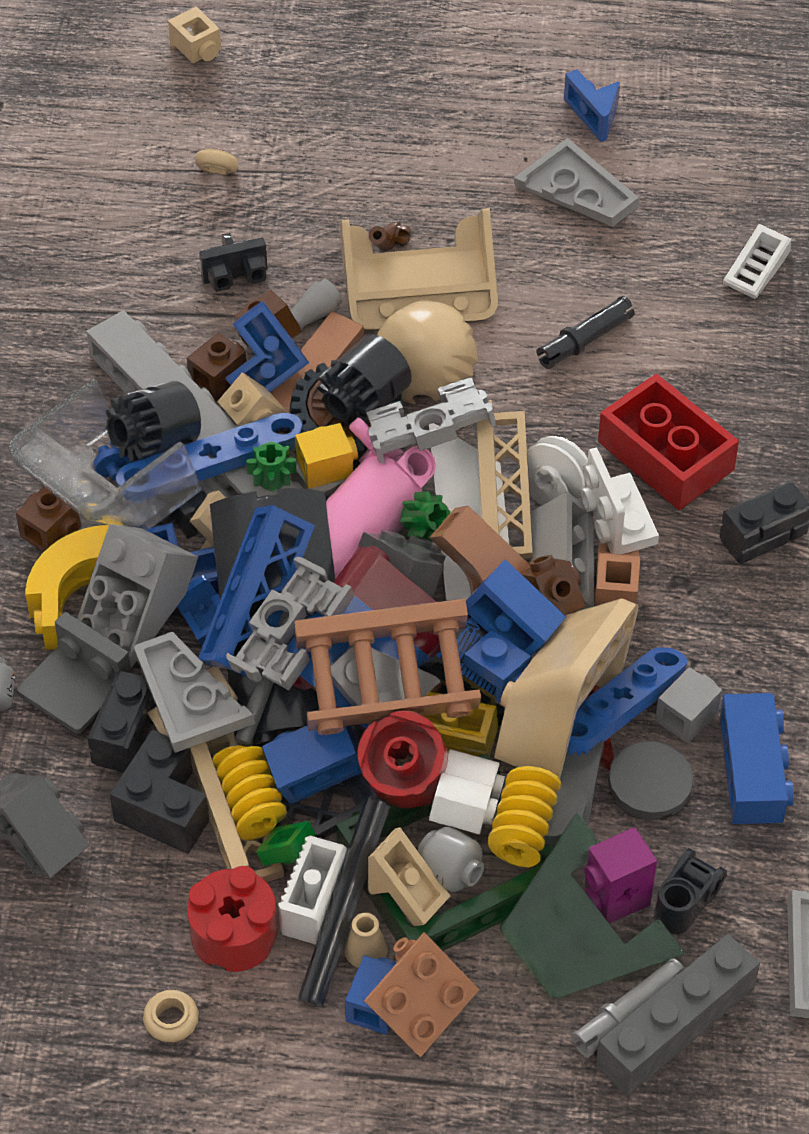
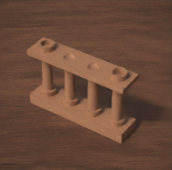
(360, 631)

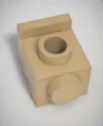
(200, 42)

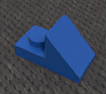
(592, 106)

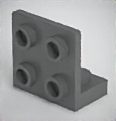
(75, 675)

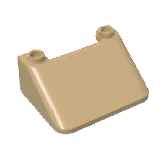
(448, 275)

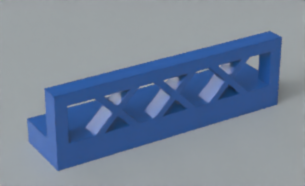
(248, 576)

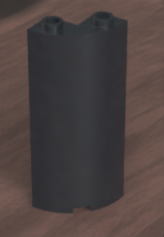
(230, 518)

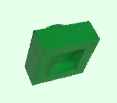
(285, 843)

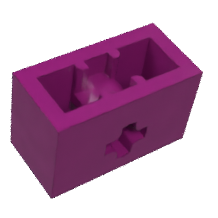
(620, 875)

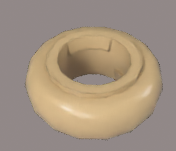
(216, 161)
(170, 1032)

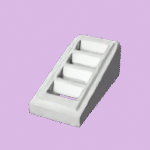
(767, 239)

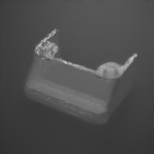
(60, 459)

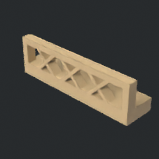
(488, 473)
(218, 810)

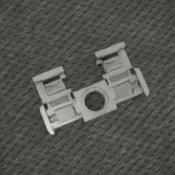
(458, 408)
(300, 592)

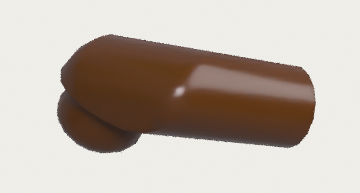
(387, 237)

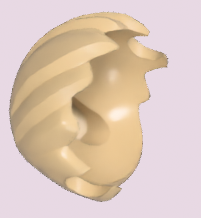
(434, 345)

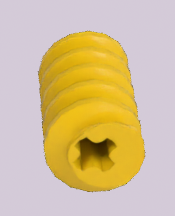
(249, 790)
(524, 815)

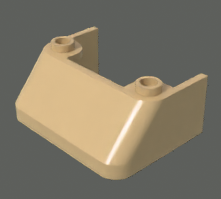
(544, 700)

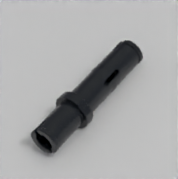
(574, 339)

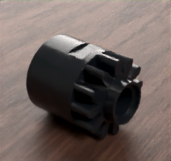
(364, 379)
(153, 420)

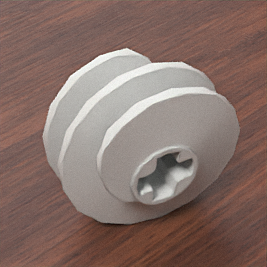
(555, 468)

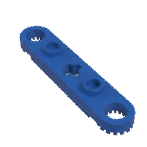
(228, 447)
(625, 697)

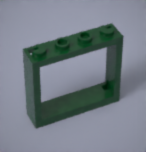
(455, 923)

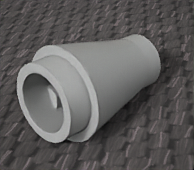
(316, 303)

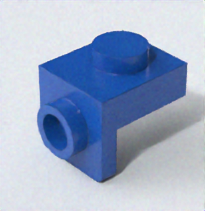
(199, 606)
(496, 661)

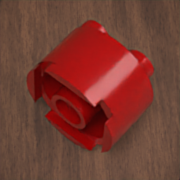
(393, 739)
(232, 919)

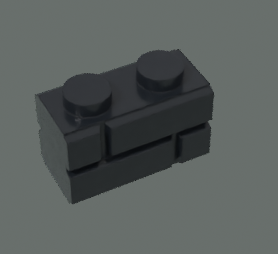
(765, 522)
(121, 722)

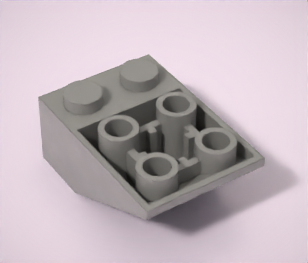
(135, 586)

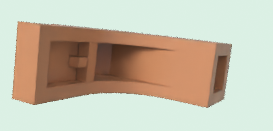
(616, 576)

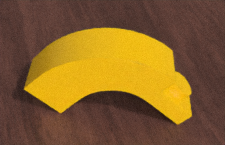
(58, 574)

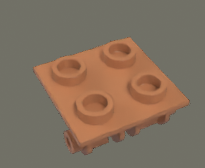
(421, 993)

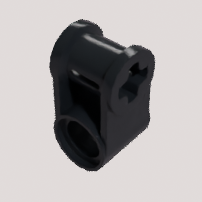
(692, 887)

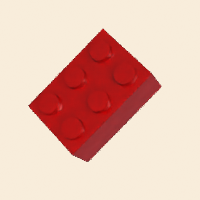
(667, 441)

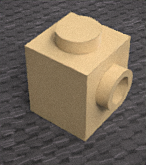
(249, 401)

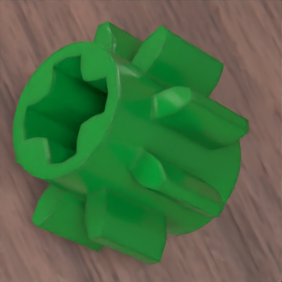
(271, 466)
(423, 514)

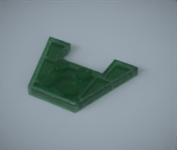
(566, 935)

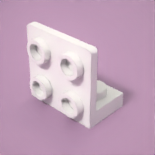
(618, 508)

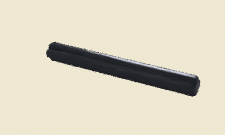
(343, 902)

